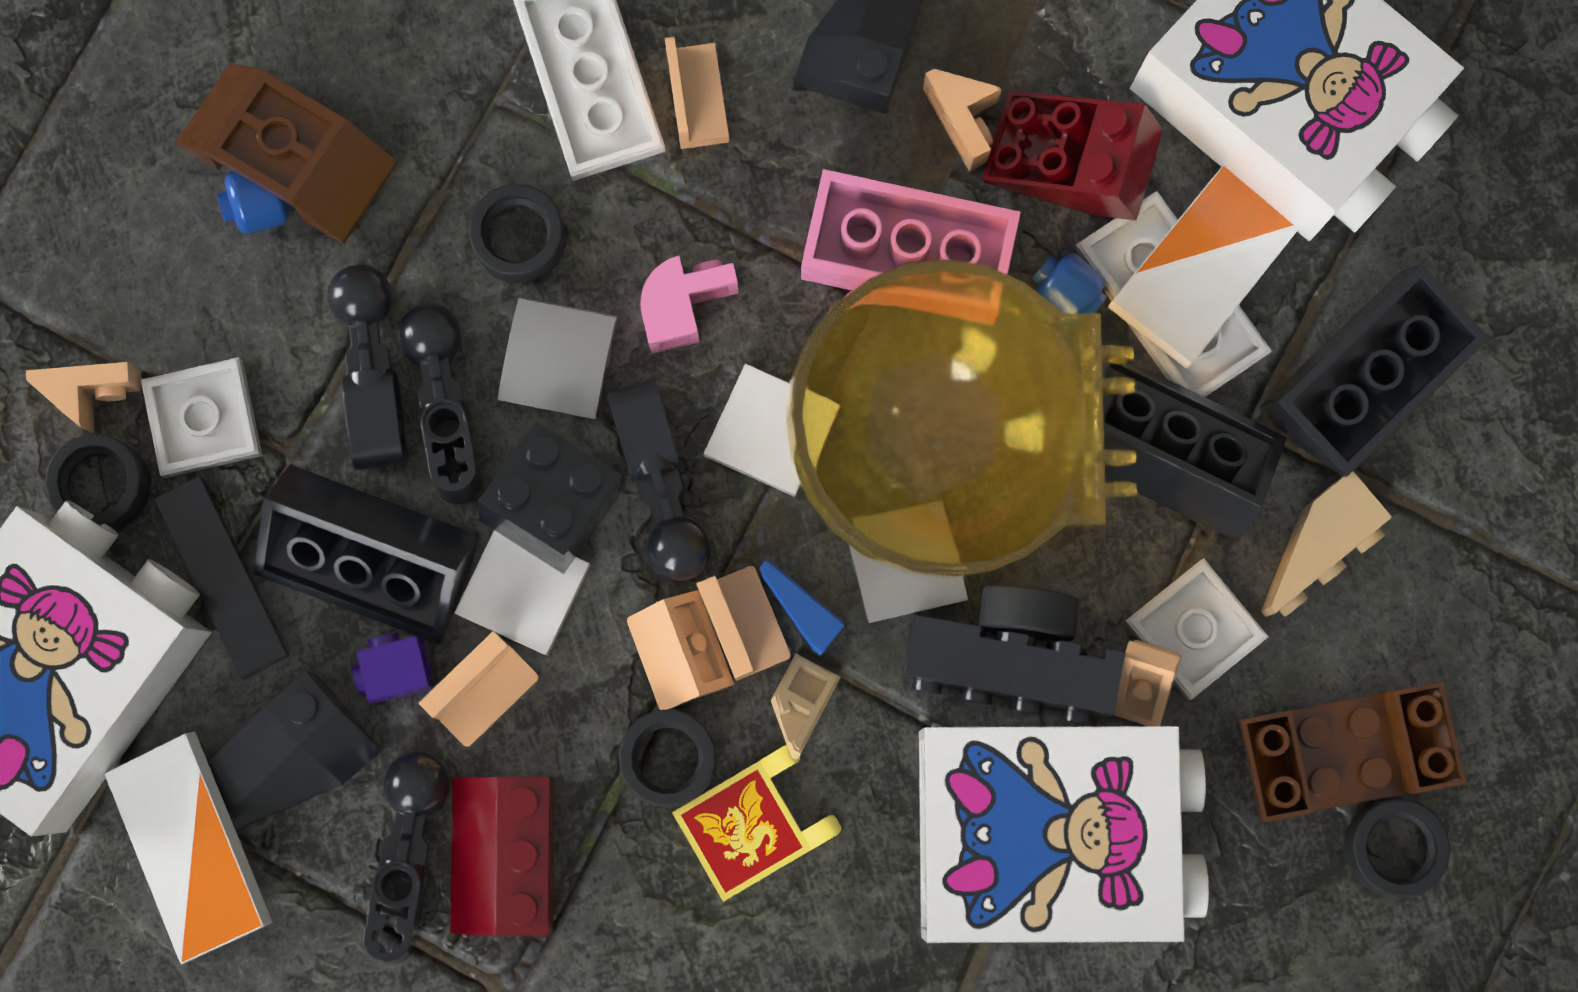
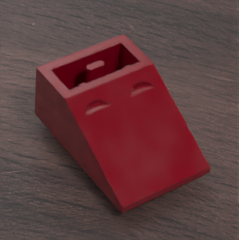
(1075, 152)

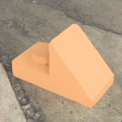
(956, 102)
(73, 387)
(1146, 683)

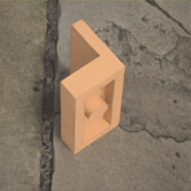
(697, 94)
(744, 622)
(679, 650)
(480, 689)

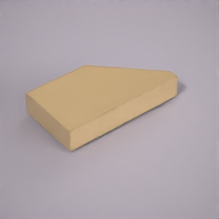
(801, 701)

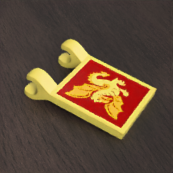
(746, 827)

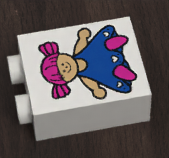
(1302, 98)
(79, 660)
(1058, 834)

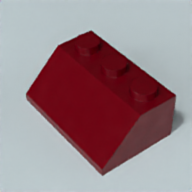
(503, 856)

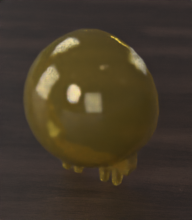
(953, 419)

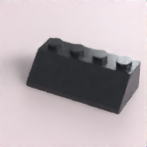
(1375, 371)
(1189, 450)
(363, 553)

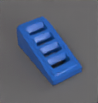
(812, 618)

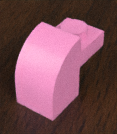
(669, 297)

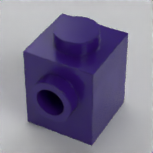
(392, 668)

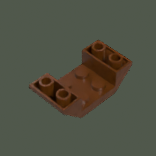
(289, 148)
(1352, 751)

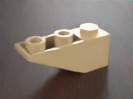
(1325, 532)

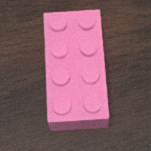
(876, 226)

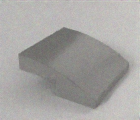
(557, 357)
(893, 593)

